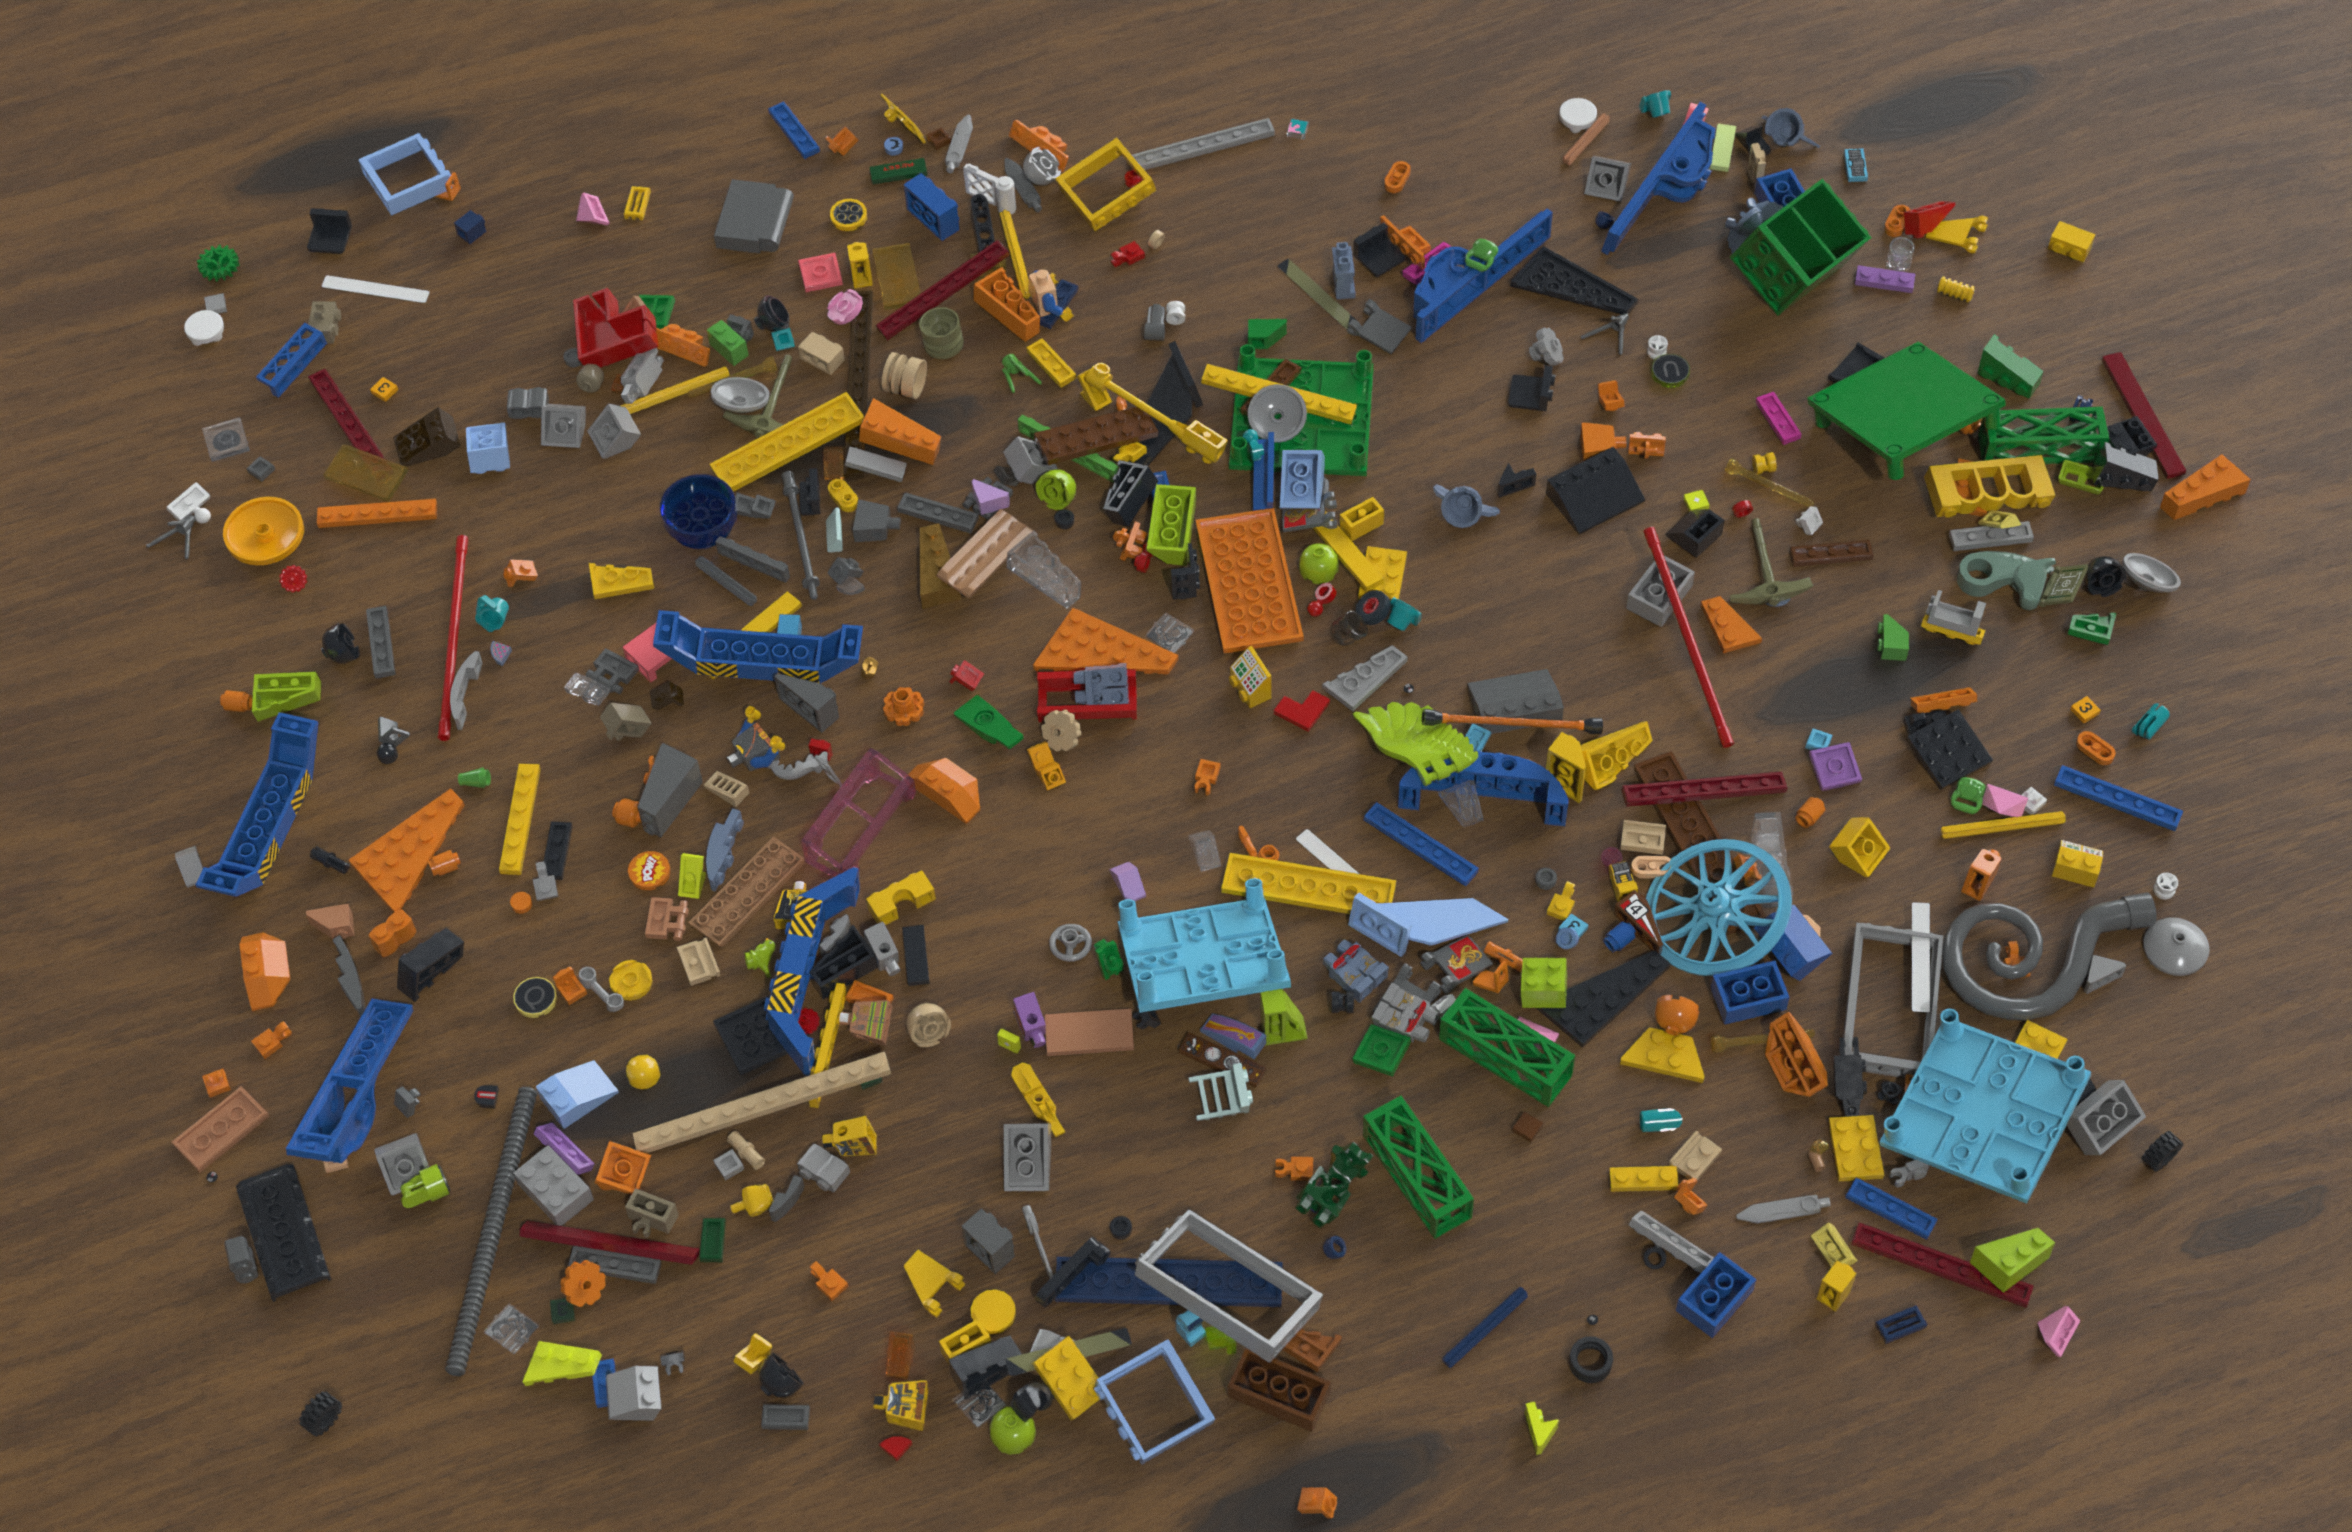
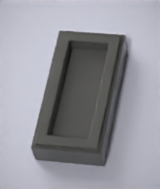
(785, 1417)

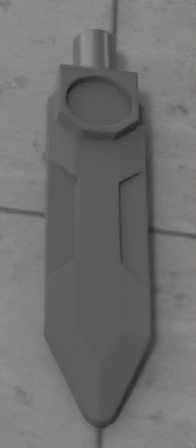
(1023, 185)

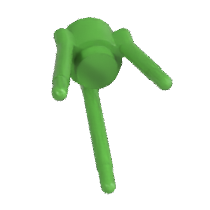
(1013, 365)

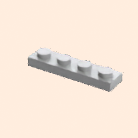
(1989, 536)
(1671, 1241)

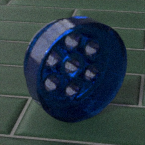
(699, 510)

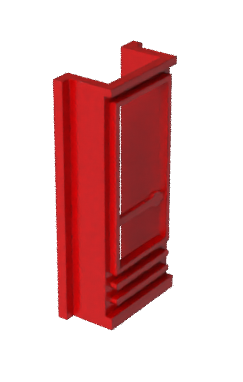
(1064, 682)

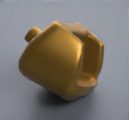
(869, 668)

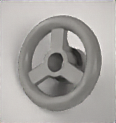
(1069, 932)

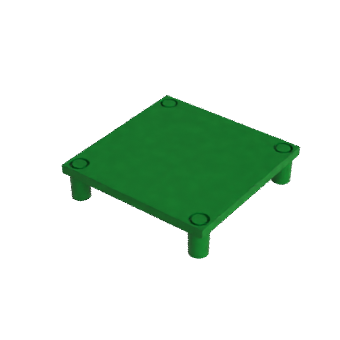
(1906, 404)
(1342, 443)

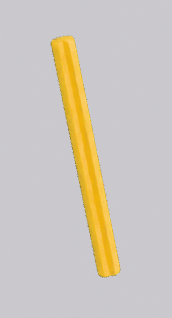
(1015, 252)
(676, 390)
(2002, 825)

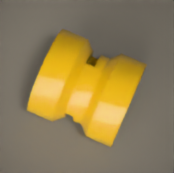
(1764, 463)

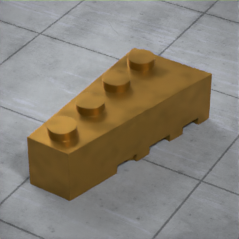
(932, 558)

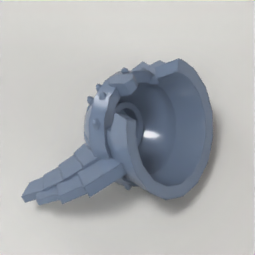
(1786, 127)
(1749, 222)
(1463, 506)

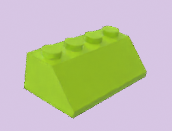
(1172, 523)

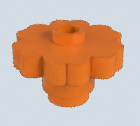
(903, 706)
(582, 1283)

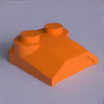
(622, 1168)

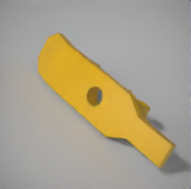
(894, 113)
(1031, 1089)

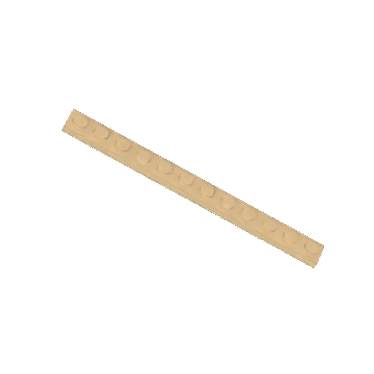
(762, 1103)

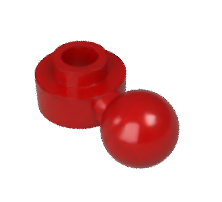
(1132, 179)
(1143, 560)
(1325, 594)

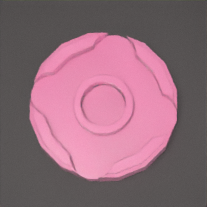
(844, 307)

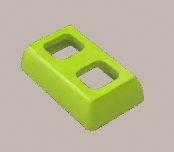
(2083, 472)

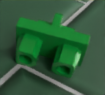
(1108, 958)

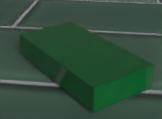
(713, 1240)

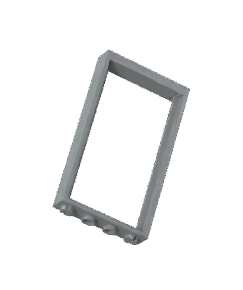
(1882, 1064)
(1210, 1313)

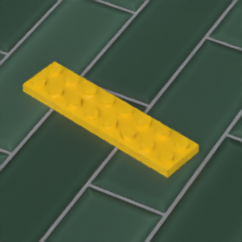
(788, 442)
(1304, 884)

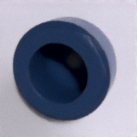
(1604, 220)
(1329, 1250)

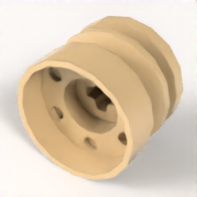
(904, 375)

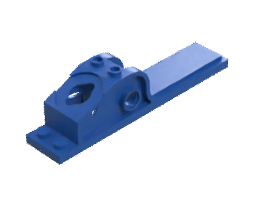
(1683, 162)
(1450, 288)
(325, 1129)

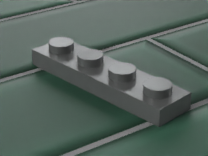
(938, 512)
(753, 559)
(380, 642)
(619, 1264)

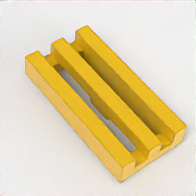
(635, 213)

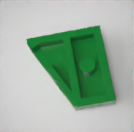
(660, 306)
(2092, 627)

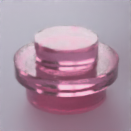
(1611, 856)

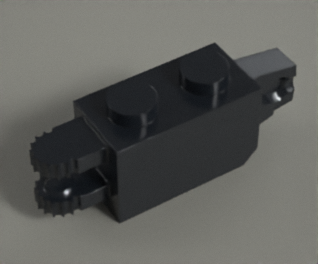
(1848, 1077)

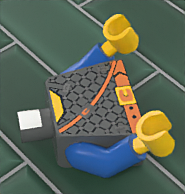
(753, 745)

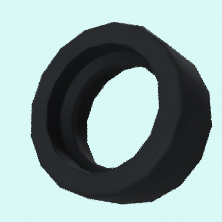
(1596, 1344)

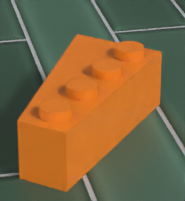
(1006, 303)

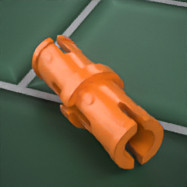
(1493, 950)

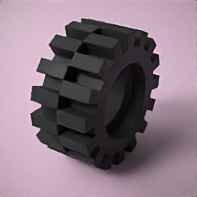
(2162, 1151)
(320, 1413)

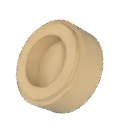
(1156, 239)

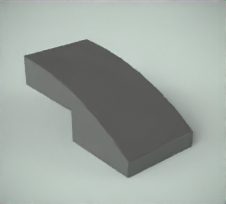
(756, 508)
(784, 1202)

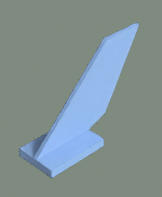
(1420, 921)

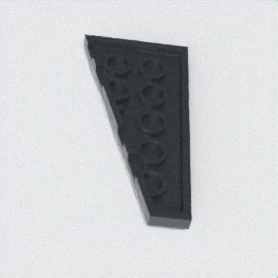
(1560, 278)
(1602, 998)

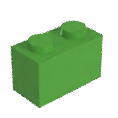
(727, 342)

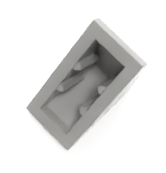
(189, 865)
(2102, 972)

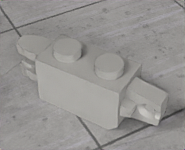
(641, 375)

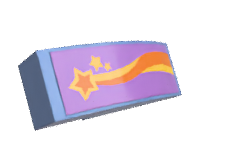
(1234, 1035)

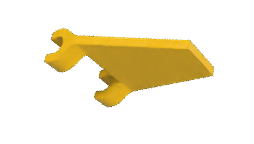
(1956, 232)
(928, 1278)

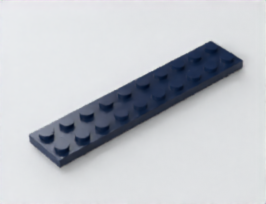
(1214, 1280)

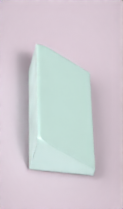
(834, 531)

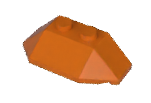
(948, 787)
(264, 969)
(1794, 1058)

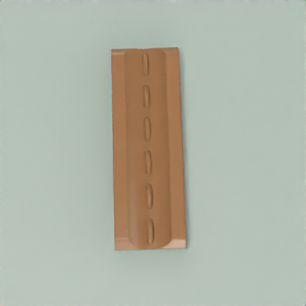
(983, 553)
(747, 892)

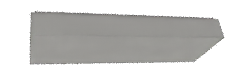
(875, 464)

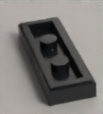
(557, 848)
(916, 955)

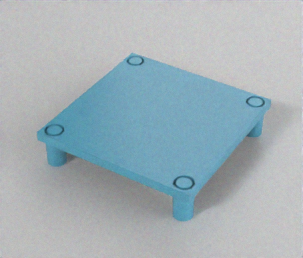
(1202, 952)
(1985, 1108)

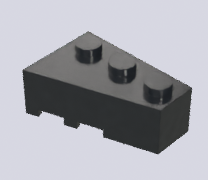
(982, 1365)

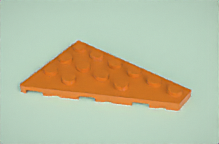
(1092, 642)
(399, 857)

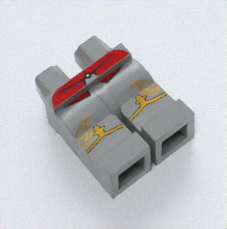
(1404, 1014)

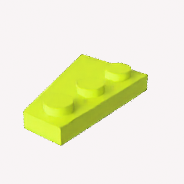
(560, 1361)

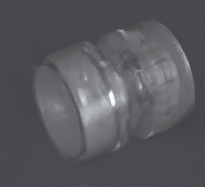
(1900, 254)

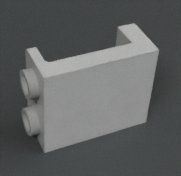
(1954, 617)

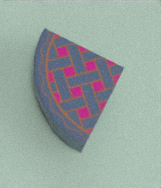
(500, 652)

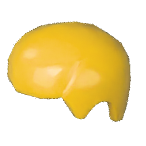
(642, 1072)

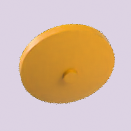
(263, 531)

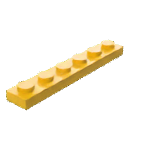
(519, 819)
(829, 1034)

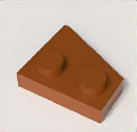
(1312, 1348)

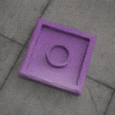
(1835, 766)

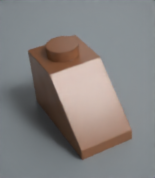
(333, 920)

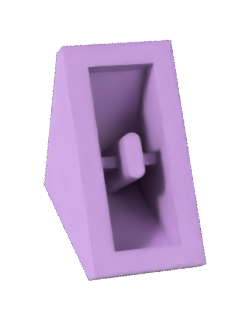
(989, 498)
(1128, 881)

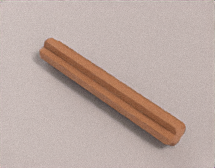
(1586, 139)

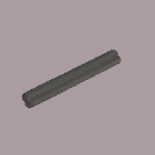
(726, 581)

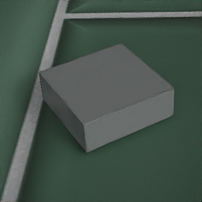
(260, 469)

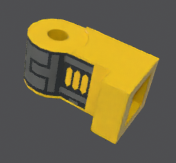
(1622, 879)

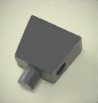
(873, 522)

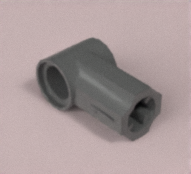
(1155, 324)

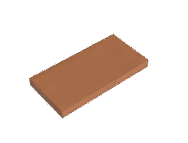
(1089, 1032)
(220, 1129)

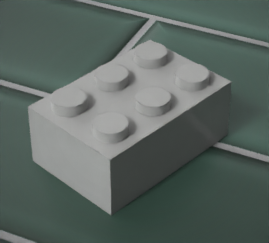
(1649, 594)
(2105, 1117)
(553, 1186)

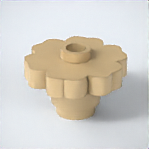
(1061, 730)

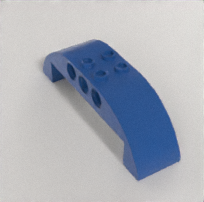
(1496, 777)

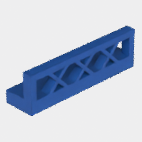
(296, 360)
(1264, 475)

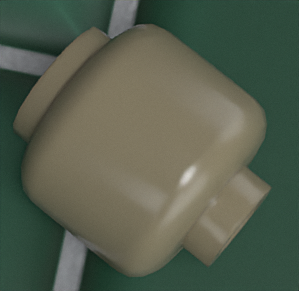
(590, 378)

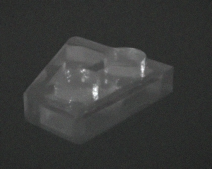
(1463, 803)

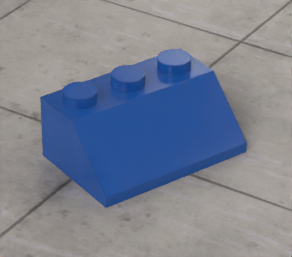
(1799, 947)

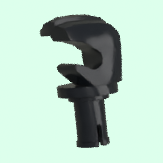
(1030, 1399)

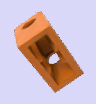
(1598, 438)
(1986, 864)

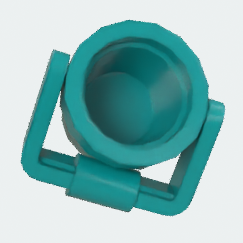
(1656, 103)
(493, 614)
(1403, 614)

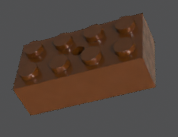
(1279, 1390)

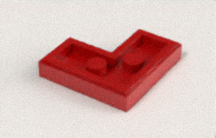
(1304, 714)

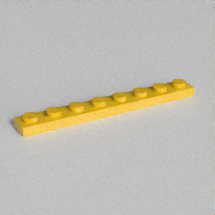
(1250, 385)

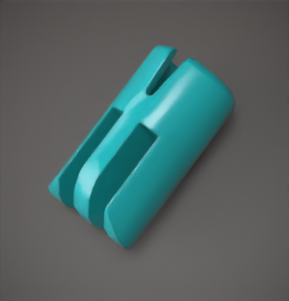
(2151, 721)
(1660, 1120)

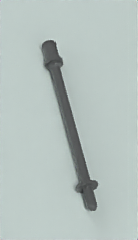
(791, 490)

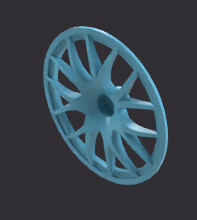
(1723, 909)

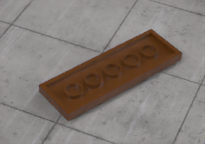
(1095, 435)

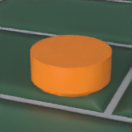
(521, 902)

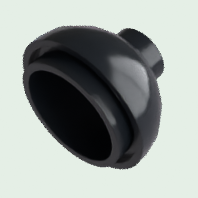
(772, 314)

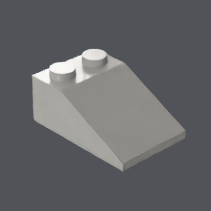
(1027, 1157)

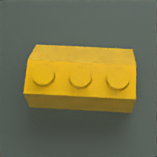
(1567, 765)

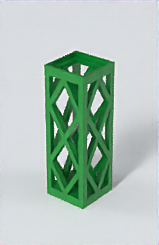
(2046, 434)
(1555, 1058)
(1382, 1122)

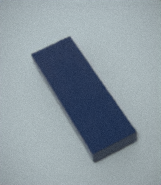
(1065, 292)

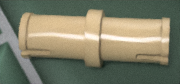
(746, 1150)

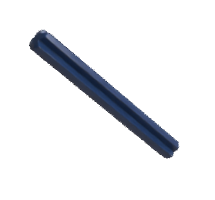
(1485, 1327)

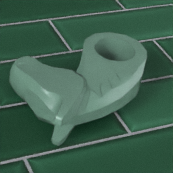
(2002, 569)

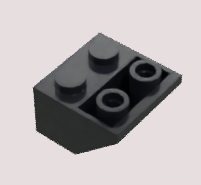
(2131, 436)
(1697, 531)

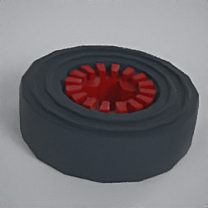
(1368, 601)

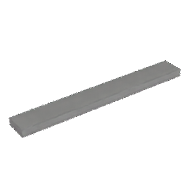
(1205, 144)

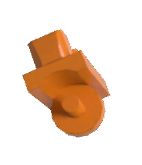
(1646, 444)
(1128, 539)

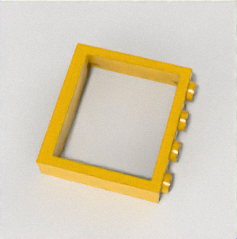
(1093, 164)

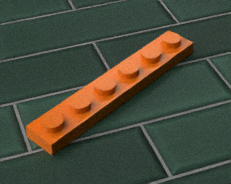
(376, 513)

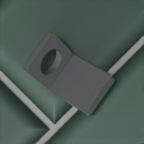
(389, 731)

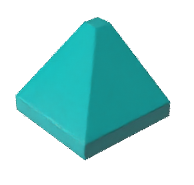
(783, 339)

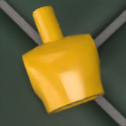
(755, 1200)

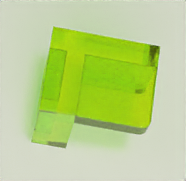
(1217, 1340)

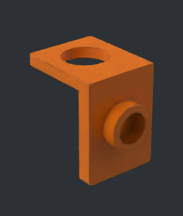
(450, 193)
(1492, 980)

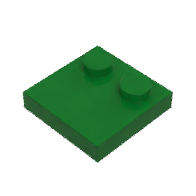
(1381, 1050)

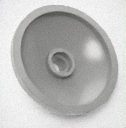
(740, 394)
(1277, 400)
(2150, 573)
(2172, 955)

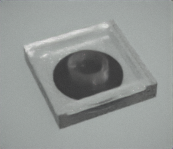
(226, 439)

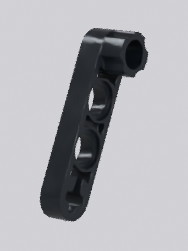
(981, 200)
(1090, 1251)

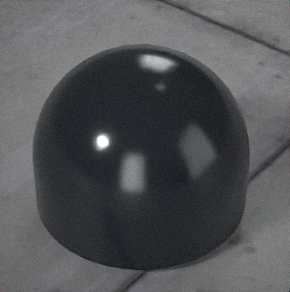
(387, 753)
(1655, 1249)

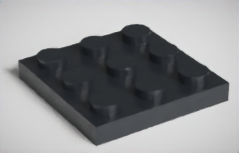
(1949, 749)
(749, 1037)

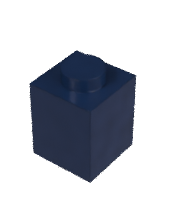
(470, 227)

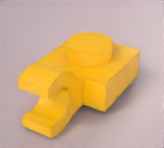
(1130, 452)
(1562, 904)

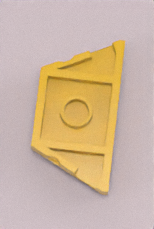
(1665, 1055)

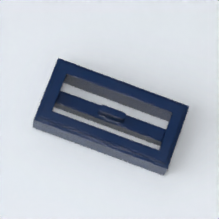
(1905, 1332)

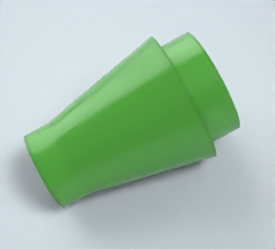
(475, 778)

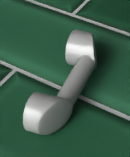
(587, 978)

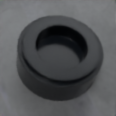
(1064, 519)
(1120, 1227)

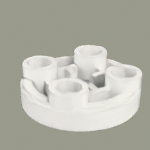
(1578, 114)
(204, 327)

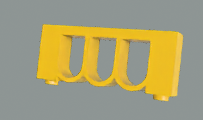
(1948, 501)

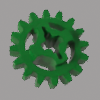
(218, 263)

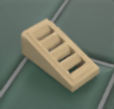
(734, 799)

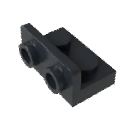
(810, 494)

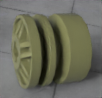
(941, 333)

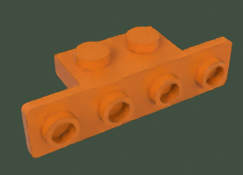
(1040, 137)
(1409, 242)
(683, 344)

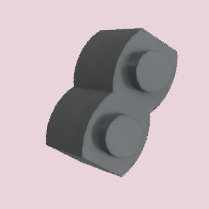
(526, 403)
(241, 1259)

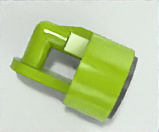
(431, 1186)

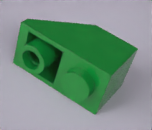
(1266, 332)

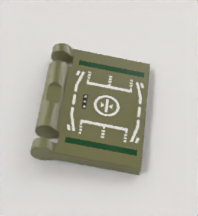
(2063, 585)

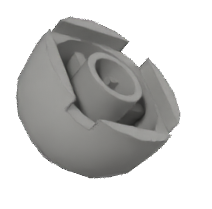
(1041, 167)

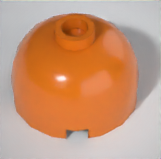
(1676, 1015)

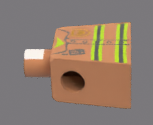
(869, 1020)

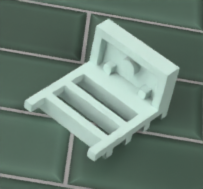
(1237, 1093)

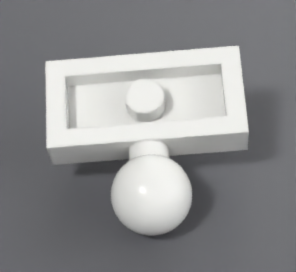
(189, 503)

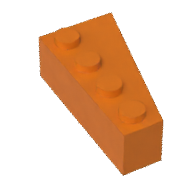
(899, 434)
(2208, 485)

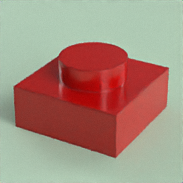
(818, 746)

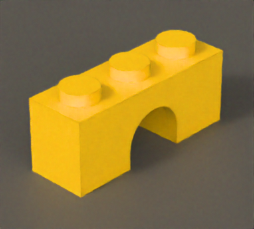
(913, 888)

